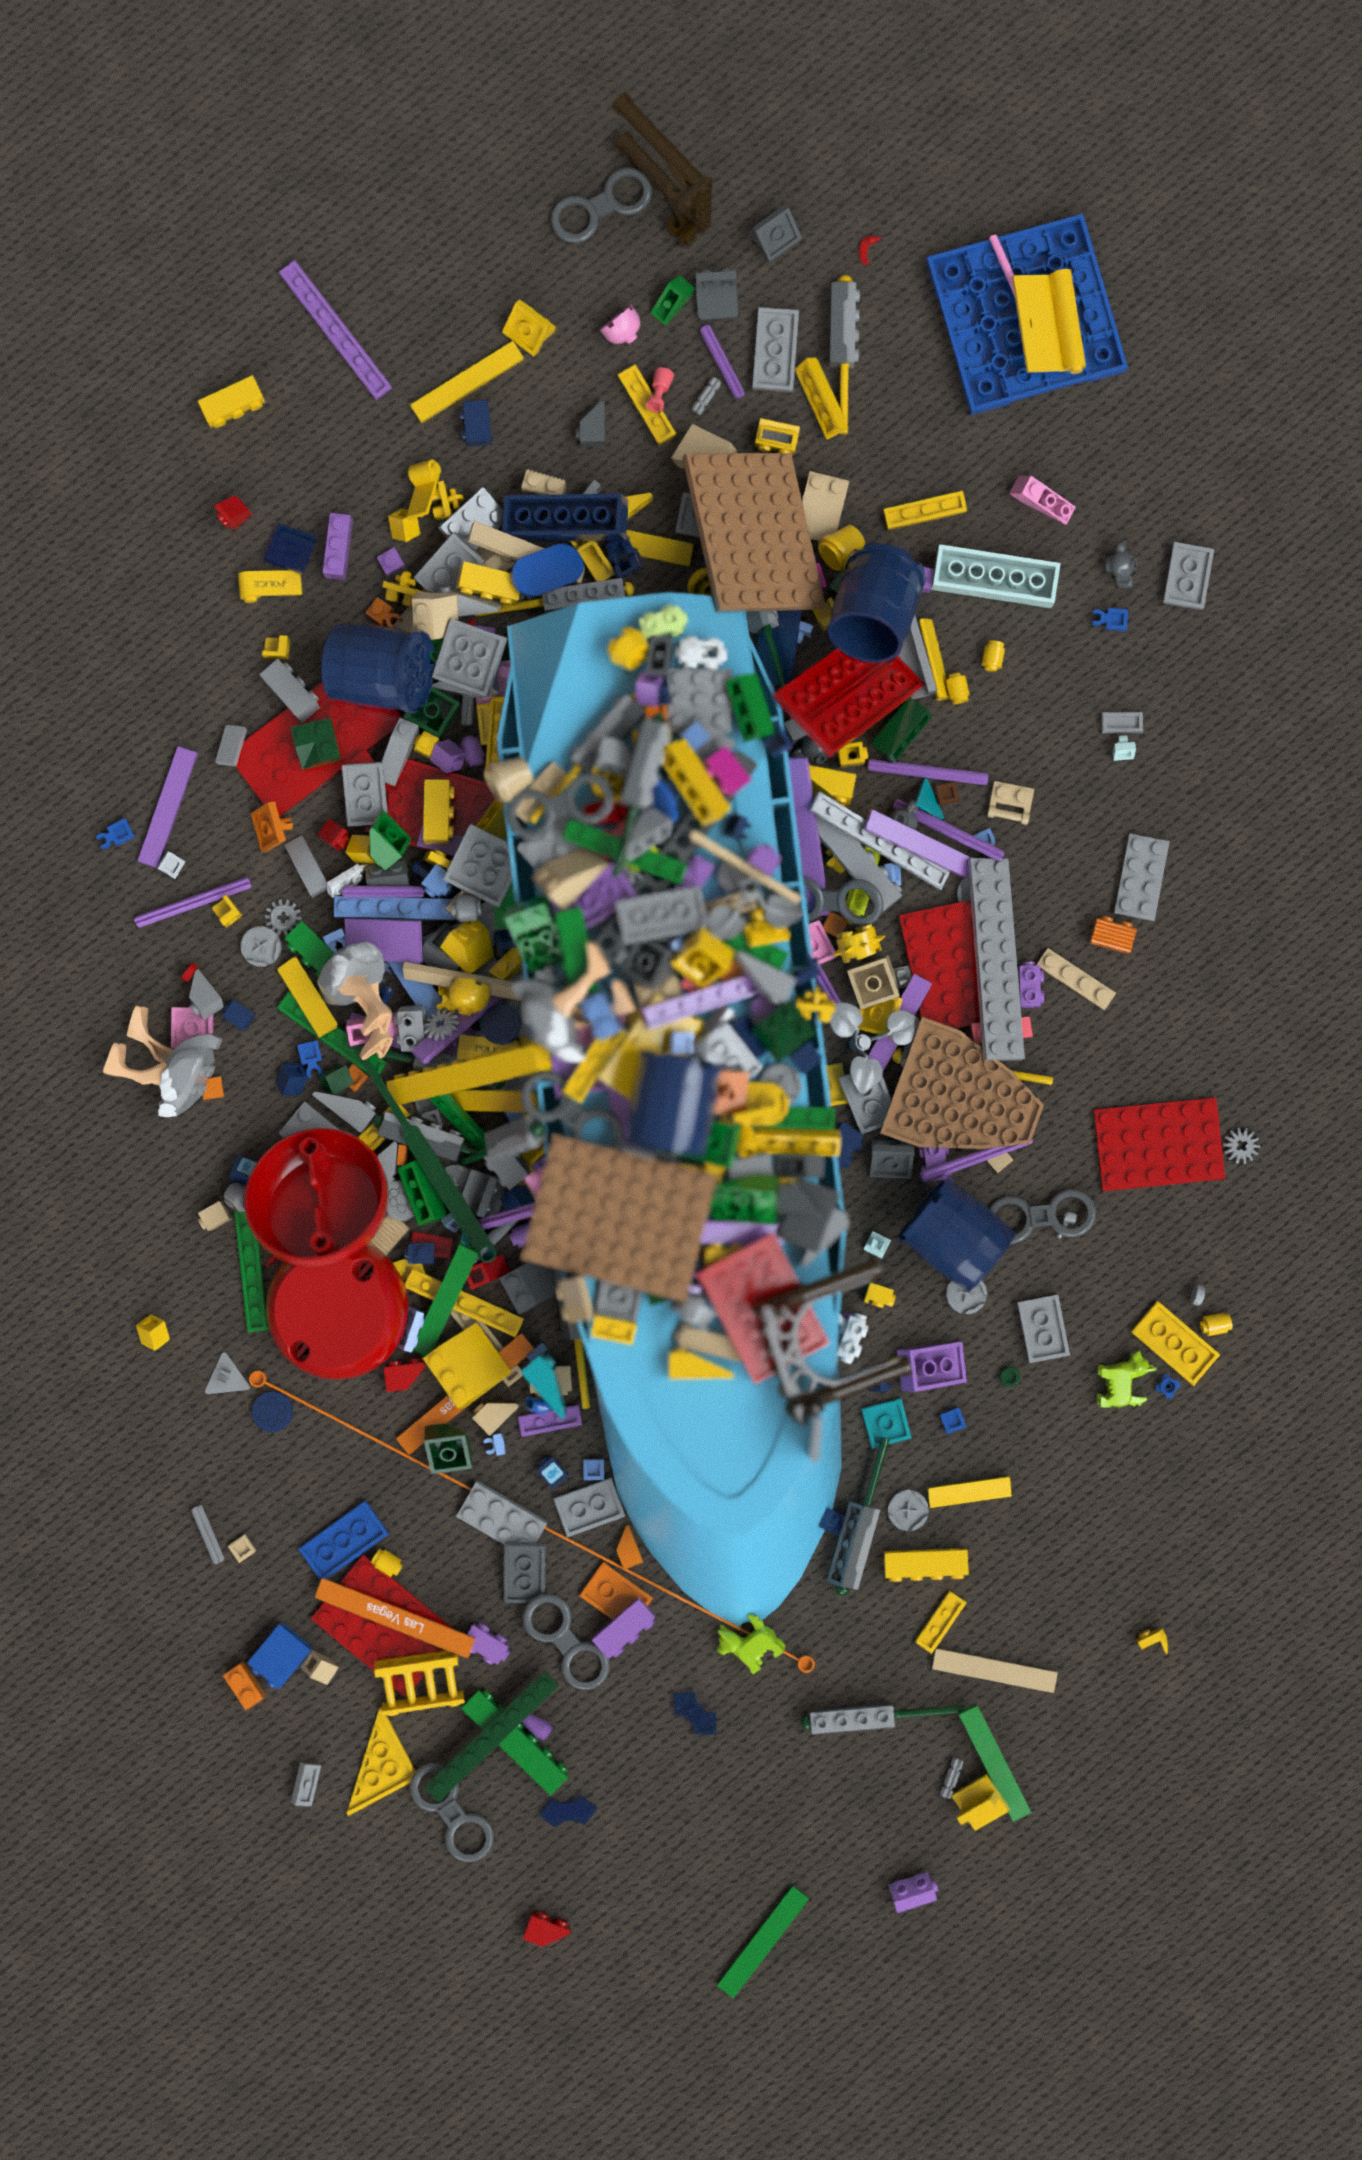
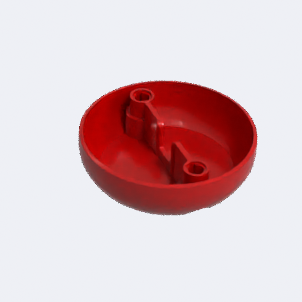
(316, 1197)
(339, 1313)

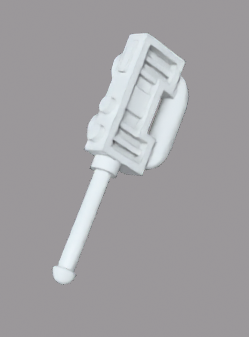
(350, 877)

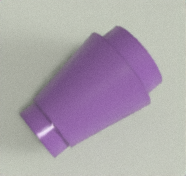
(538, 1727)

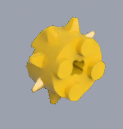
(858, 944)

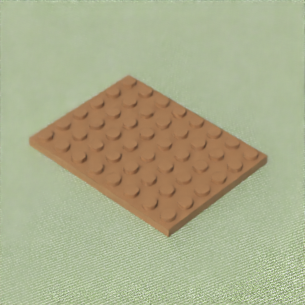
(753, 531)
(619, 1217)

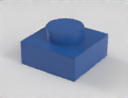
(952, 1420)

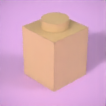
(214, 1216)
(319, 1667)

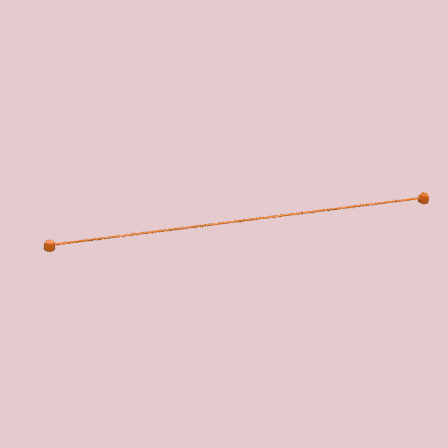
(259, 1378)

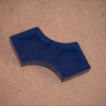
(688, 1707)
(577, 1810)

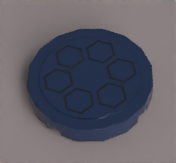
(501, 1024)
(272, 1411)

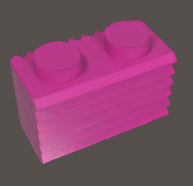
(727, 771)

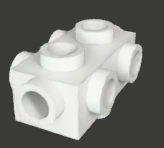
(696, 653)
(852, 1331)

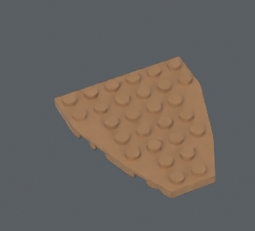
(956, 1097)

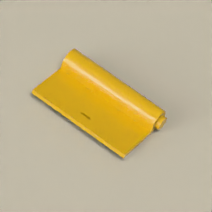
(1049, 322)
(624, 1064)

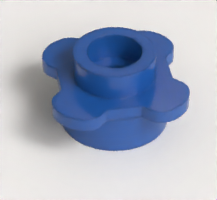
(1161, 1387)

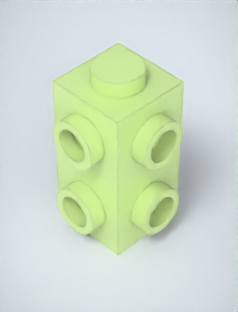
(665, 623)

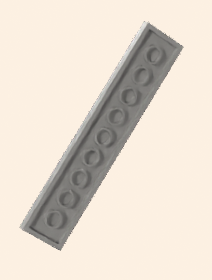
(996, 960)

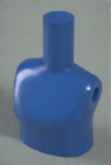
(537, 1405)

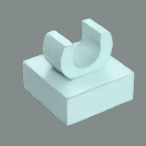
(1123, 749)
(877, 1244)

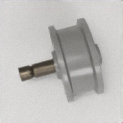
(693, 1312)

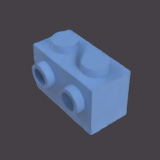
(435, 885)
(602, 1016)

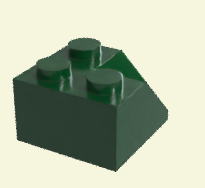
(435, 714)
(316, 743)
(783, 1031)
(447, 1448)

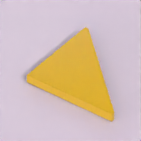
(383, 1767)

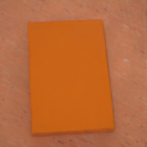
(612, 1591)

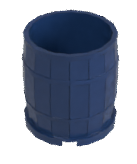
(876, 602)
(378, 666)
(673, 1103)
(957, 1235)

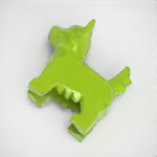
(1119, 1381)
(750, 1648)

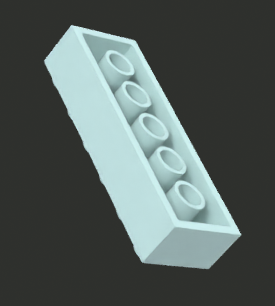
(995, 576)

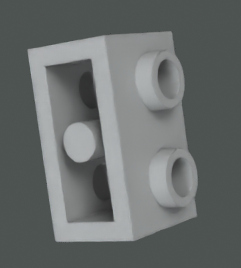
(411, 1026)

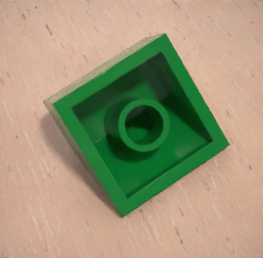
(387, 841)

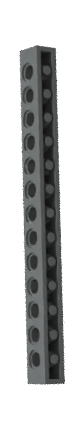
(669, 847)

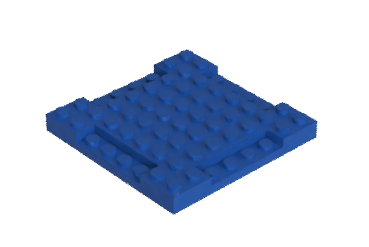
(984, 315)

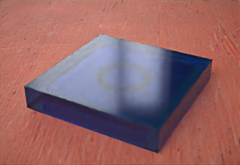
(290, 548)

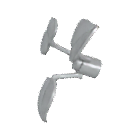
(728, 924)
(864, 1071)

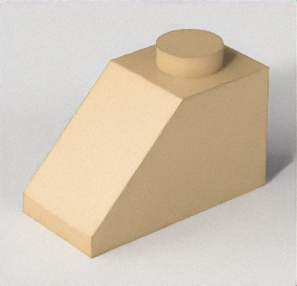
(493, 1415)

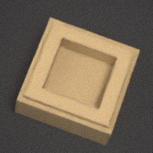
(242, 1548)

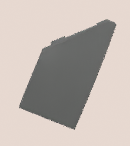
(429, 1111)

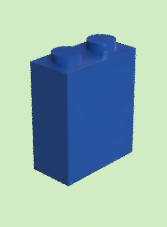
(279, 1656)

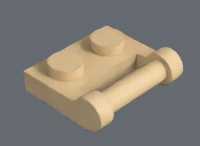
(1012, 796)

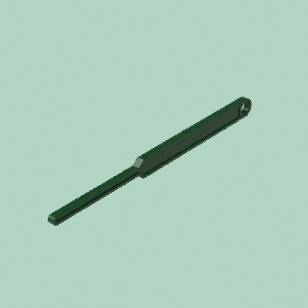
(434, 1169)

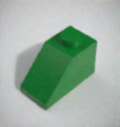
(672, 300)

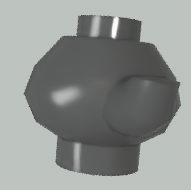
(1122, 565)
(812, 750)
(906, 815)

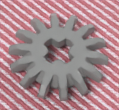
(277, 911)
(449, 1021)
(1240, 1154)

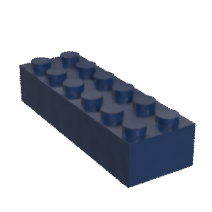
(566, 517)

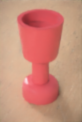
(661, 384)

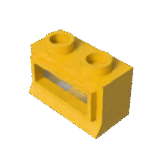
(776, 437)

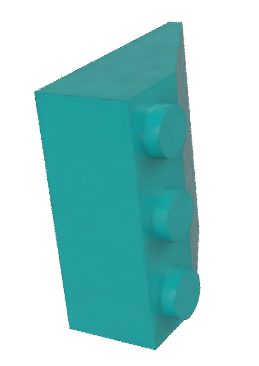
(545, 1379)

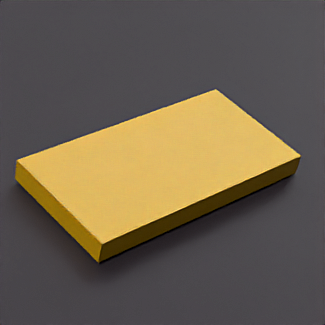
(1175, 1343)

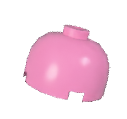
(622, 327)

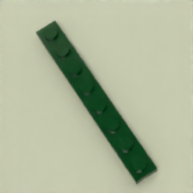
(491, 1736)

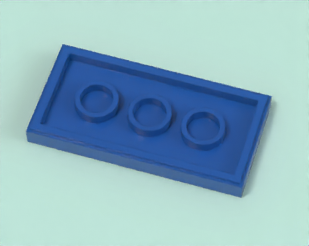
(343, 1541)

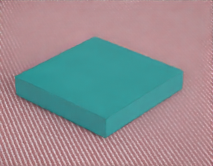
(887, 1421)

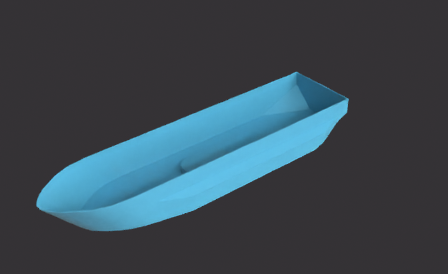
(699, 1464)

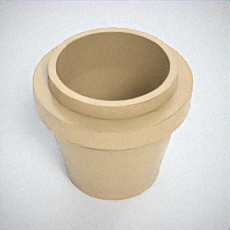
(508, 778)

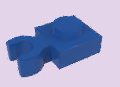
(1114, 619)
(118, 833)
(309, 1054)

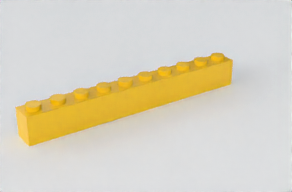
(470, 1074)

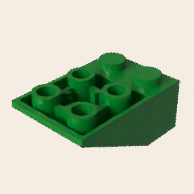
(535, 932)
(746, 1200)

